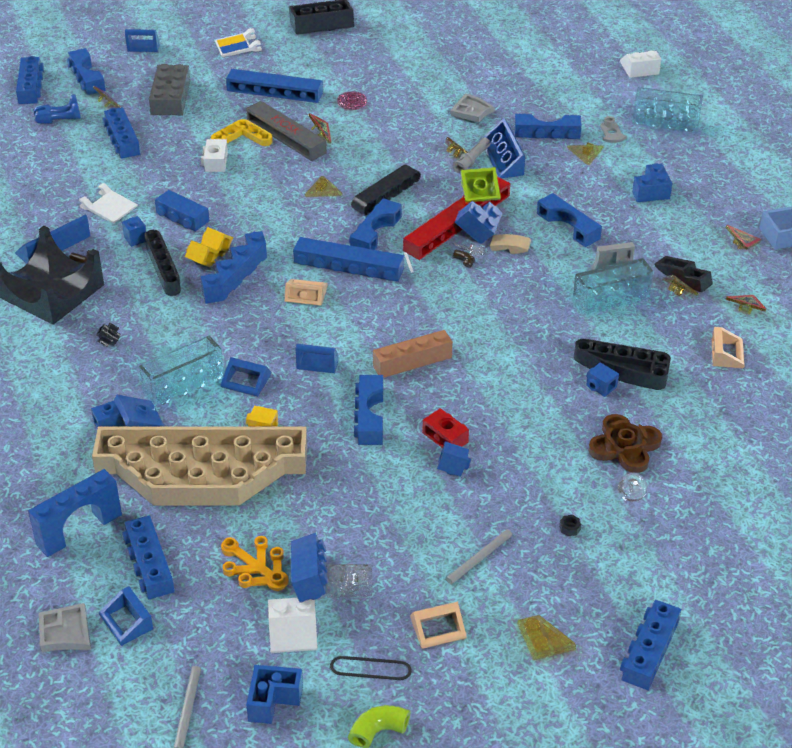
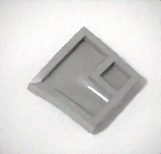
(471, 108)
(613, 255)
(64, 629)

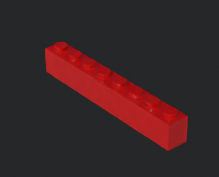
(443, 225)

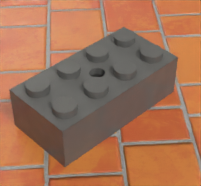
(169, 90)

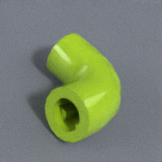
(376, 720)

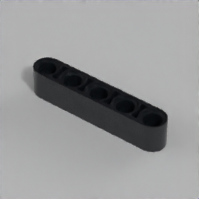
(386, 188)
(162, 262)

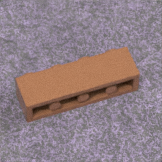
(412, 353)

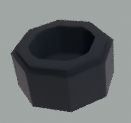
(570, 525)

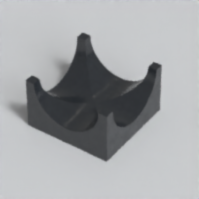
(51, 281)

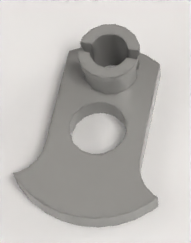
(610, 125)

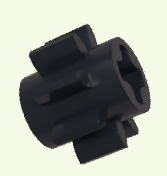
(108, 334)

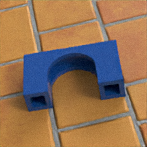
(50, 516)

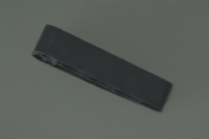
(634, 364)

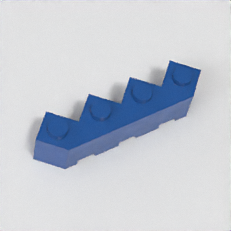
(233, 271)

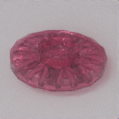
(352, 100)

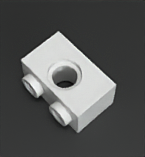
(215, 155)

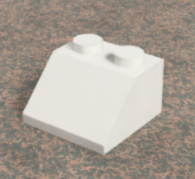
(641, 64)
(292, 625)

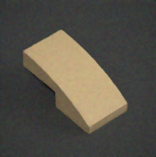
(515, 243)

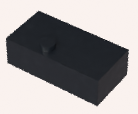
(321, 16)

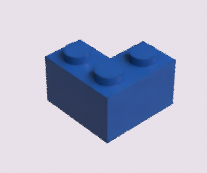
(653, 185)
(479, 221)
(270, 687)

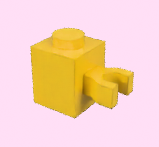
(262, 417)

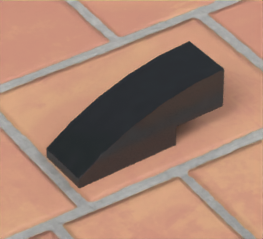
(685, 271)

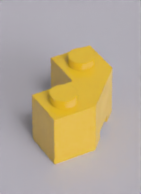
(212, 245)

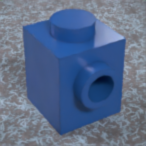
(134, 231)
(602, 379)
(107, 415)
(453, 459)

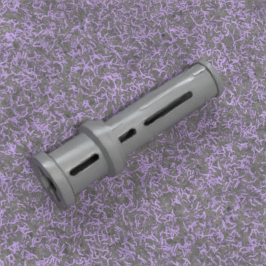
(468, 159)

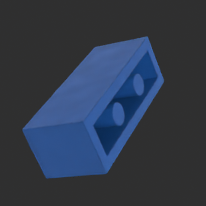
(182, 210)

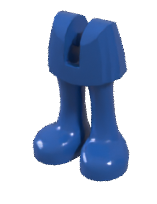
(46, 114)

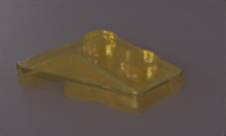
(543, 638)

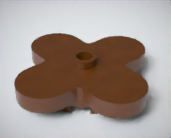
(625, 443)

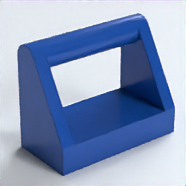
(140, 45)
(316, 358)
(249, 368)
(128, 599)

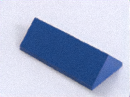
(505, 151)
(63, 236)

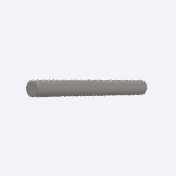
(479, 556)
(187, 707)

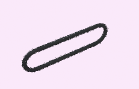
(373, 660)

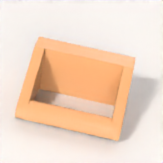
(305, 291)
(722, 358)
(434, 613)

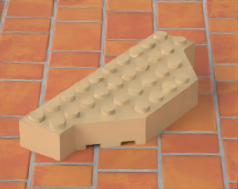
(200, 462)

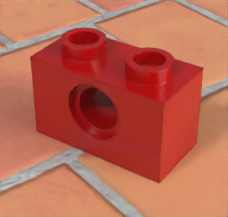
(443, 427)

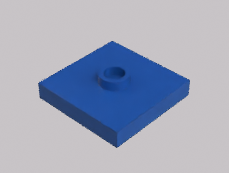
(138, 412)

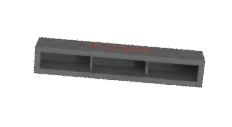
(287, 130)

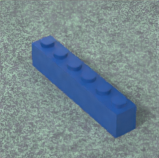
(274, 85)
(348, 259)

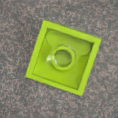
(480, 184)

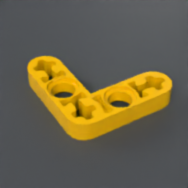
(244, 128)

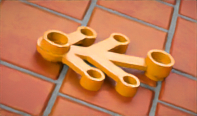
(254, 565)

